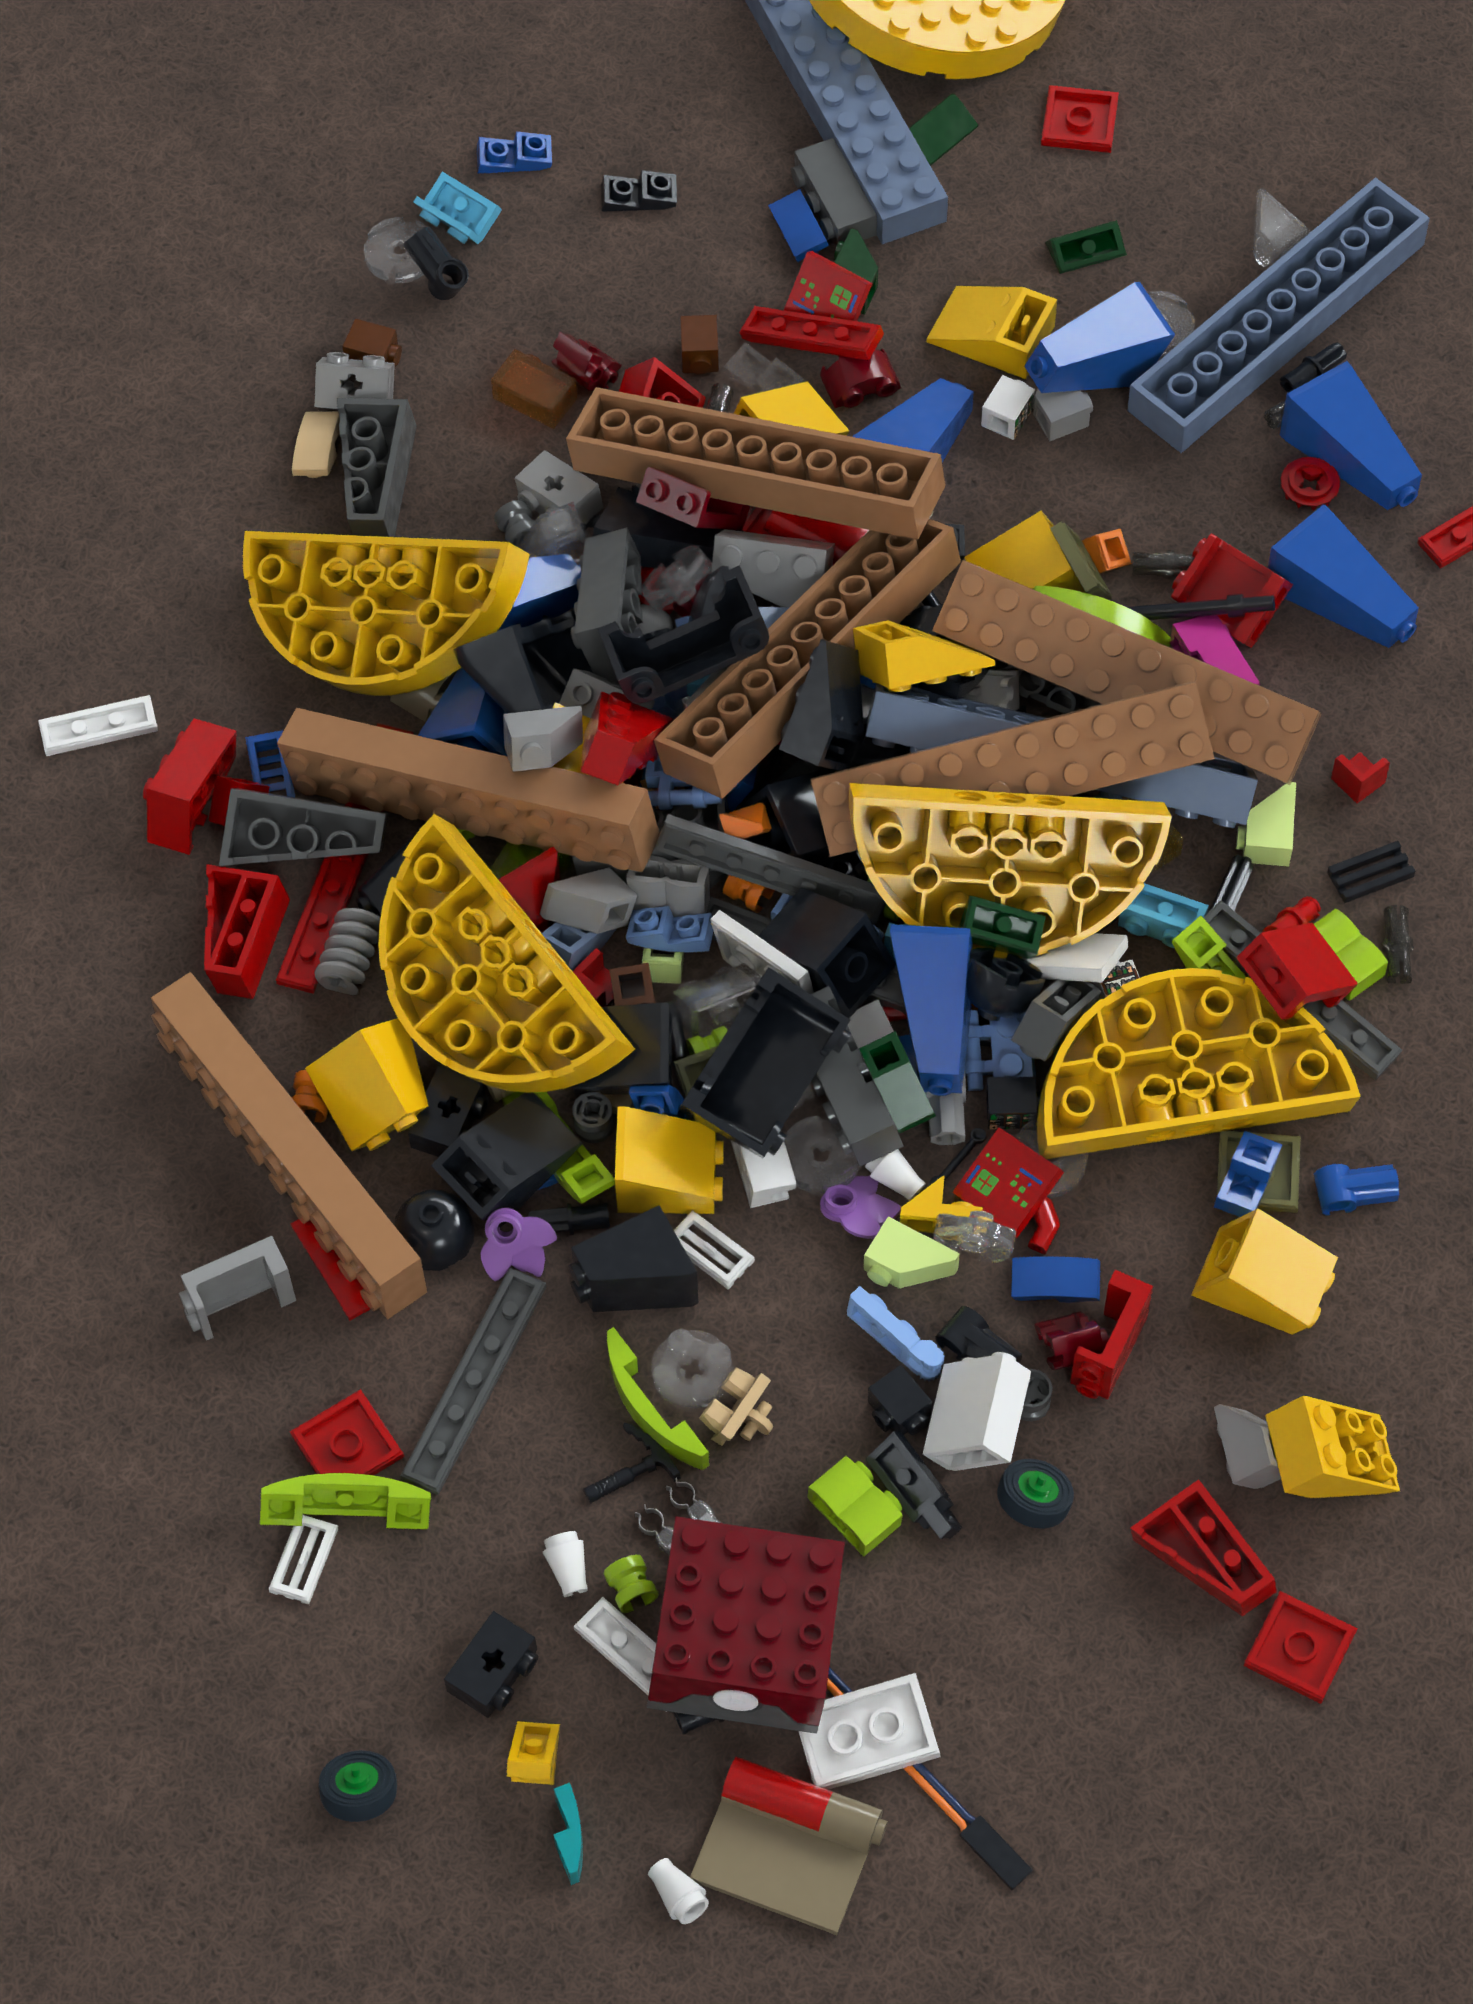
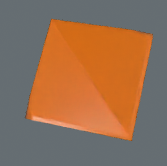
(1108, 550)
(746, 821)

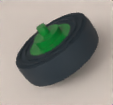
(1035, 1493)
(357, 1786)

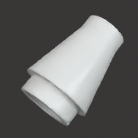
(896, 1174)
(567, 1561)
(680, 1894)

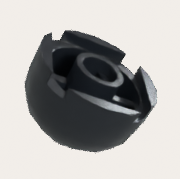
(1001, 985)
(436, 1228)

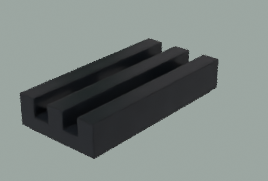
(1399, 859)

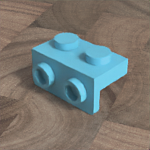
(459, 208)
(1160, 914)

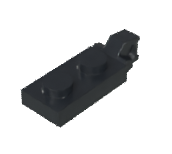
(914, 1485)

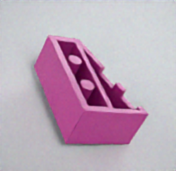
(1211, 643)

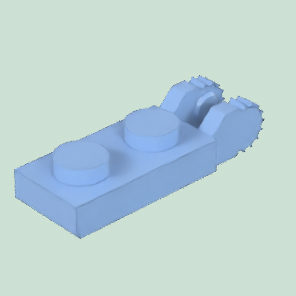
(895, 1335)

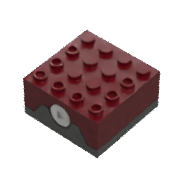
(746, 1625)

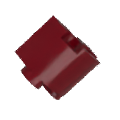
(585, 362)
(853, 378)
(1066, 1334)

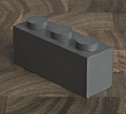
(833, 191)
(1053, 1016)

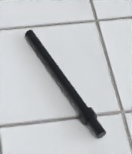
(1234, 606)

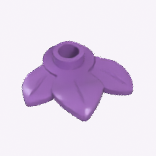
(858, 1207)
(519, 1247)

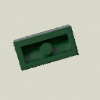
(943, 128)
(1086, 247)
(1003, 927)

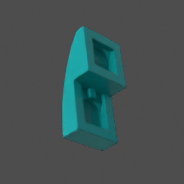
(569, 1841)

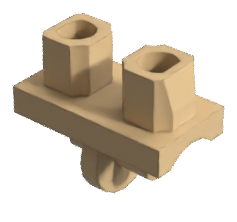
(747, 1392)

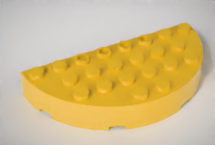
(944, 35)
(378, 608)
(1033, 852)
(482, 979)
(1183, 1061)

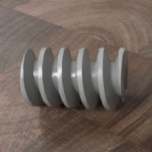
(348, 950)

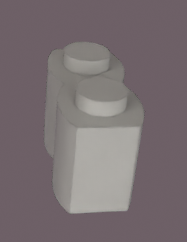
(674, 884)

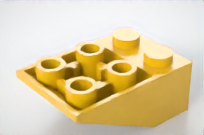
(995, 325)
(906, 656)
(1331, 1450)

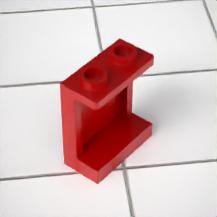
(1225, 571)
(1296, 968)
(1129, 1305)

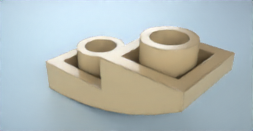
(316, 444)

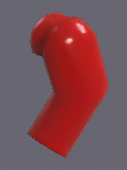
(1047, 1227)

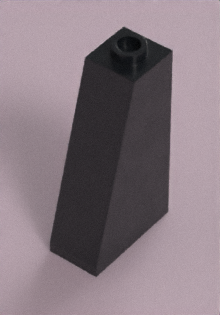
(653, 532)

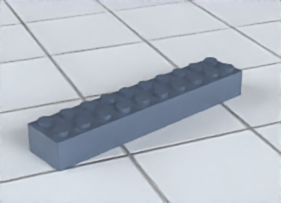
(857, 111)
(1277, 315)
(929, 720)

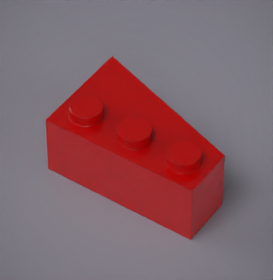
(620, 738)
(186, 783)
(241, 927)
(1206, 1548)

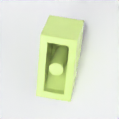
(1270, 829)
(907, 1257)

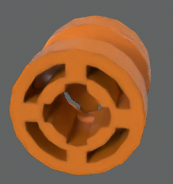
(746, 891)
(308, 1097)

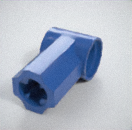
(1346, 1189)

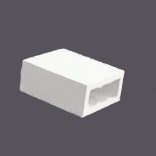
(977, 1412)

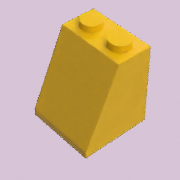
(793, 406)
(1028, 556)
(371, 1084)
(666, 1164)
(1266, 1273)

